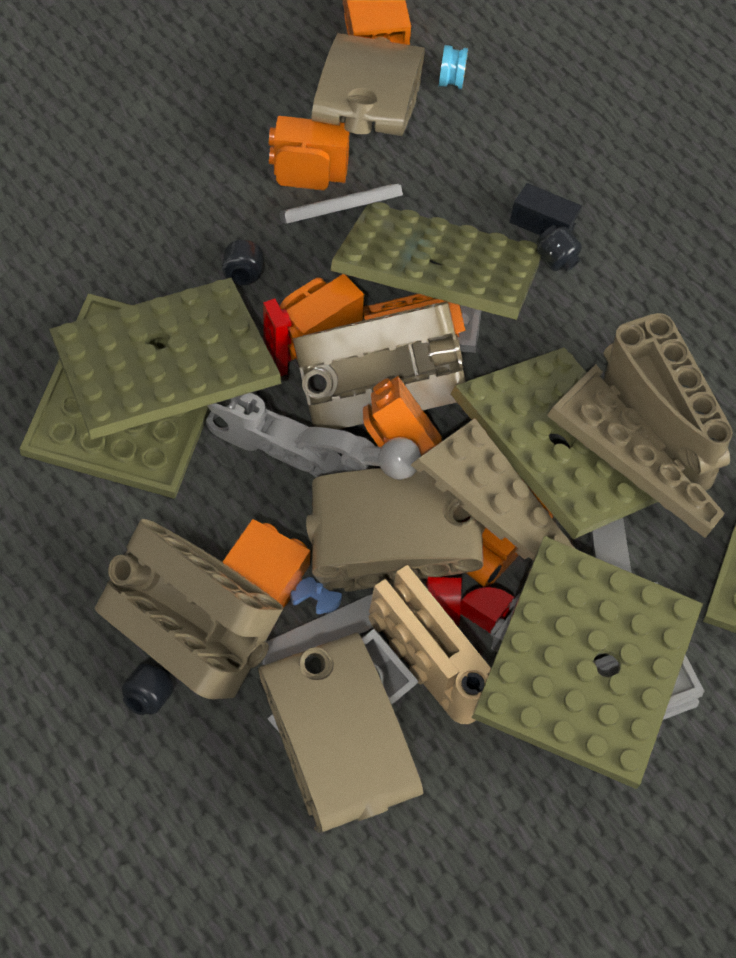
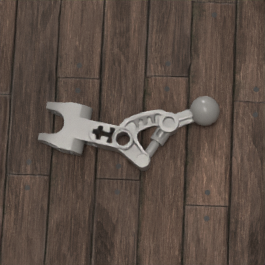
(307, 447)

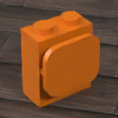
(378, 19)
(308, 152)
(322, 307)
(398, 414)
(269, 560)

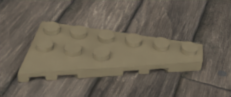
(626, 442)
(490, 489)

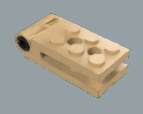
(429, 643)

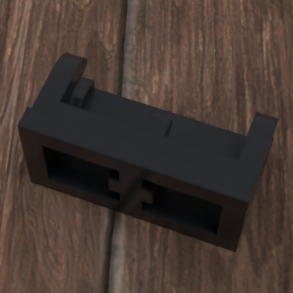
(540, 209)

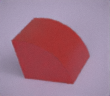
(448, 594)
(486, 606)

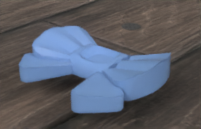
(327, 600)

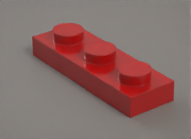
(276, 334)

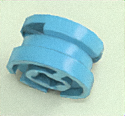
(453, 66)

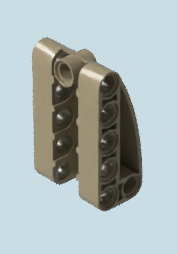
(368, 84)
(357, 356)
(656, 392)
(375, 525)
(188, 611)
(340, 733)

